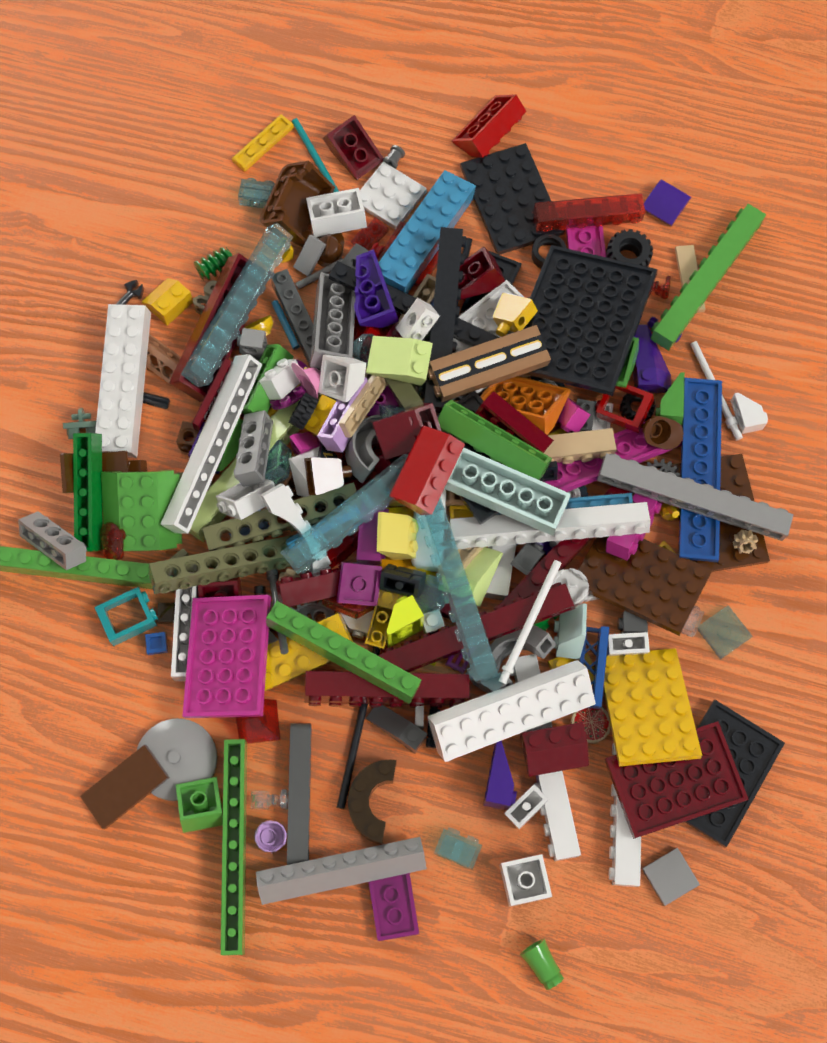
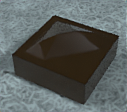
(166, 613)

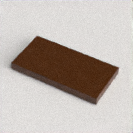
(124, 787)

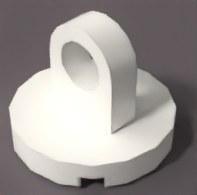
(576, 584)

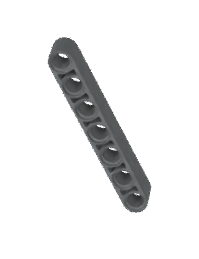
(299, 793)

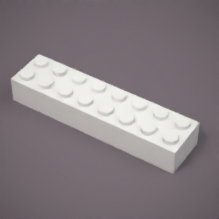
(123, 377)
(511, 710)

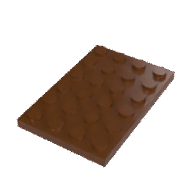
(736, 480)
(648, 584)

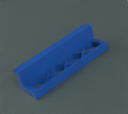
(600, 662)

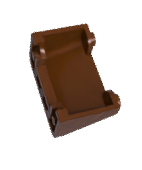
(288, 199)

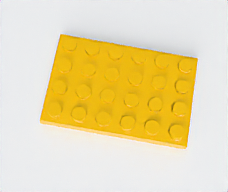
(649, 708)

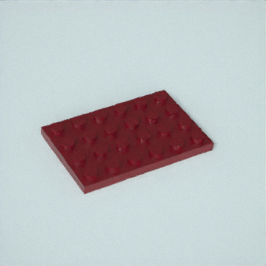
(678, 791)

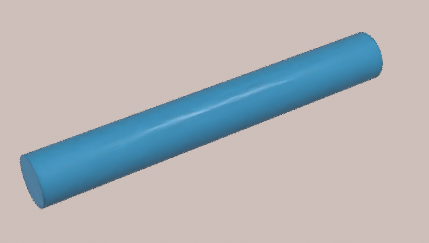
(284, 322)

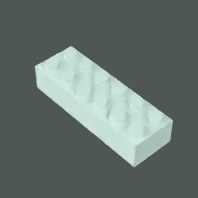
(508, 491)

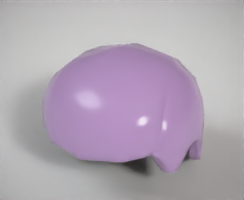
(270, 836)

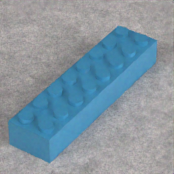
(421, 234)

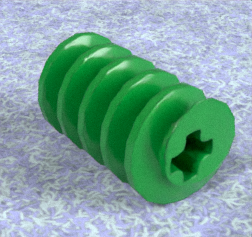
(212, 263)

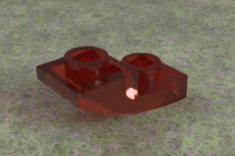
(369, 236)

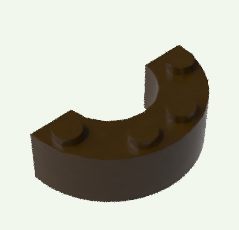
(362, 787)

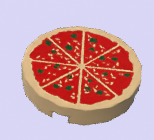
(595, 723)

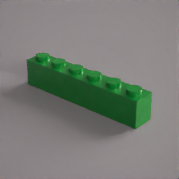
(88, 489)

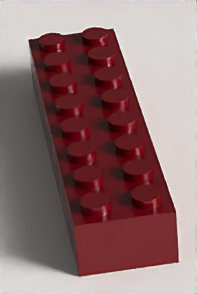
(223, 285)
(353, 690)

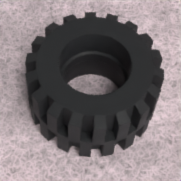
(632, 242)

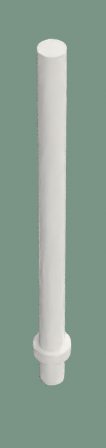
(508, 668)

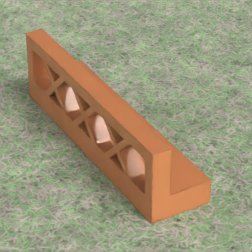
(163, 355)

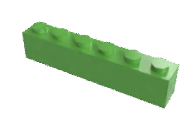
(492, 440)

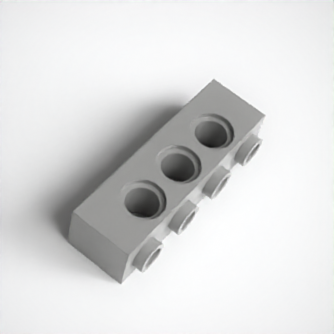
(253, 448)
(52, 540)

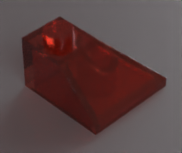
(260, 728)

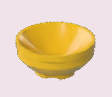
(264, 324)

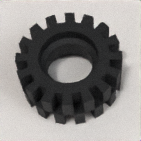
(625, 407)
(303, 411)

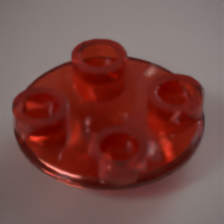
(112, 541)

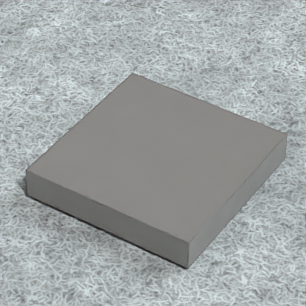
(670, 876)

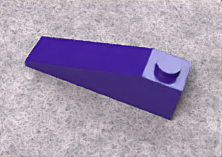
(372, 297)
(650, 368)

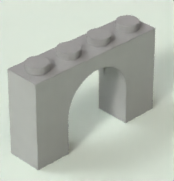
(537, 642)

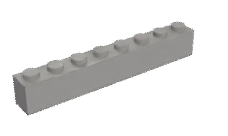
(340, 870)

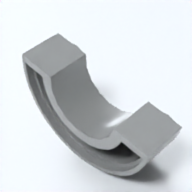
(359, 451)

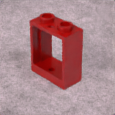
(640, 416)

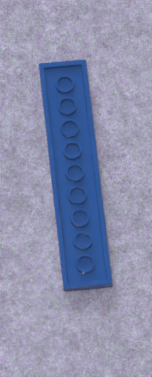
(701, 463)

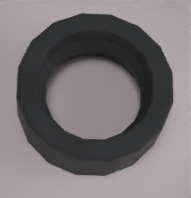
(547, 239)

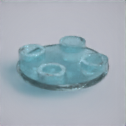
(431, 598)

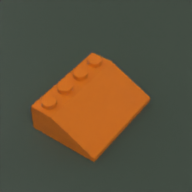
(533, 399)

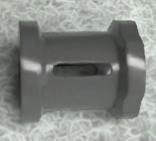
(394, 156)

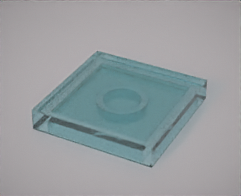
(724, 632)

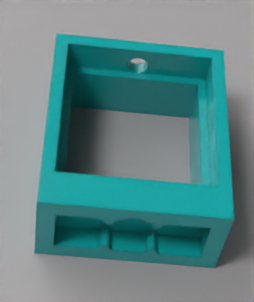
(117, 638)

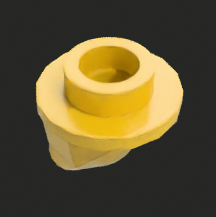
(669, 512)

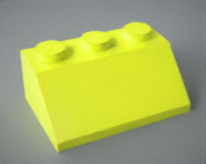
(404, 621)

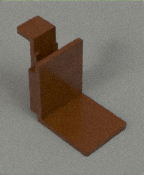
(110, 462)

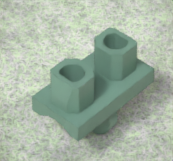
(73, 427)

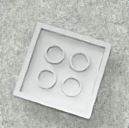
(391, 195)

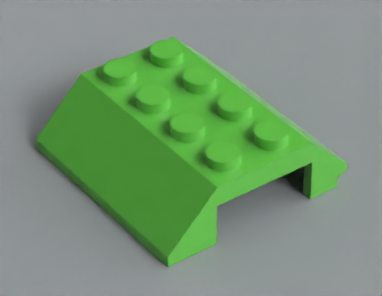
(138, 505)

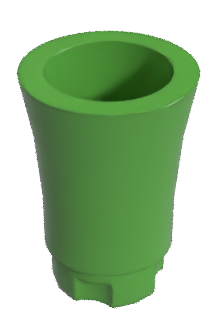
(543, 964)

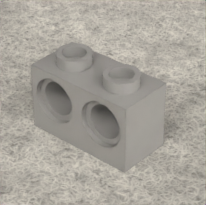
(252, 342)

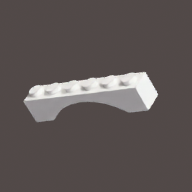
(280, 503)

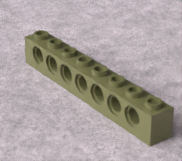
(233, 526)
(261, 555)

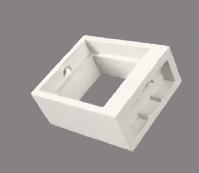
(243, 501)

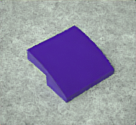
(666, 202)

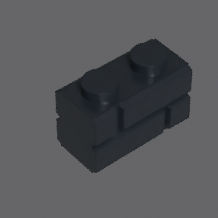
(402, 581)

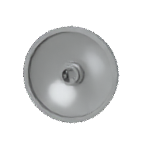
(183, 752)

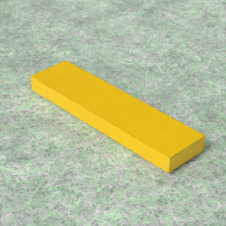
(263, 142)

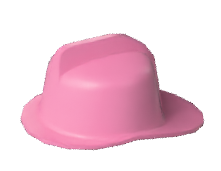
(308, 378)

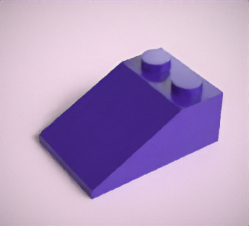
(500, 784)

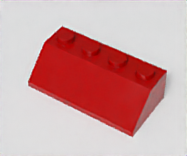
(490, 125)
(427, 470)

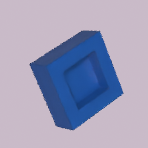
(156, 643)

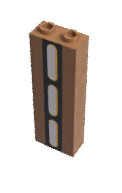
(488, 363)

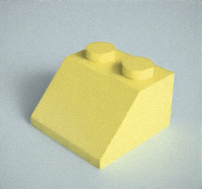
(397, 536)

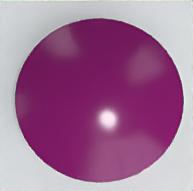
(290, 399)

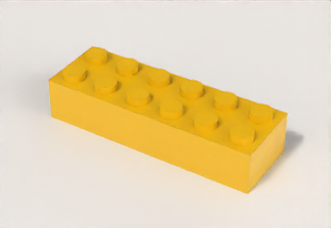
(299, 659)

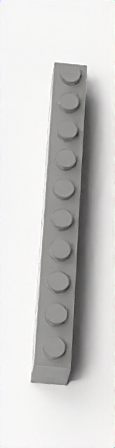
(695, 497)

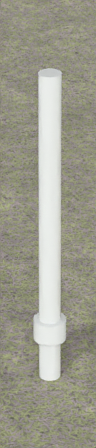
(731, 420)

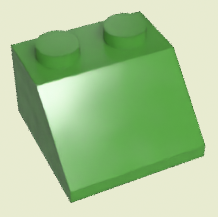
(199, 804)

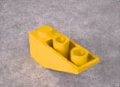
(381, 616)

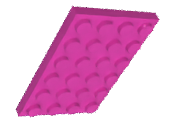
(227, 657)

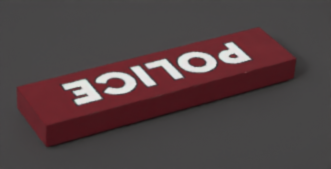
(211, 395)

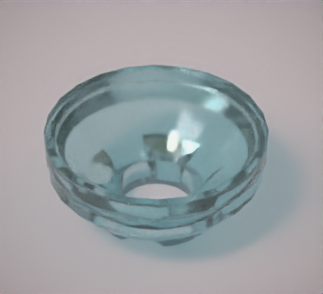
(361, 347)

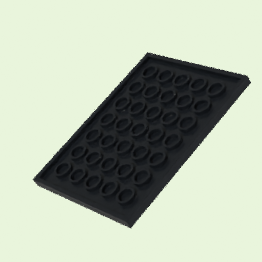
(588, 316)

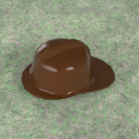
(333, 249)
(662, 432)

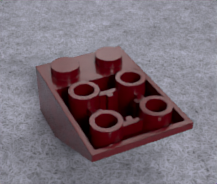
(399, 431)

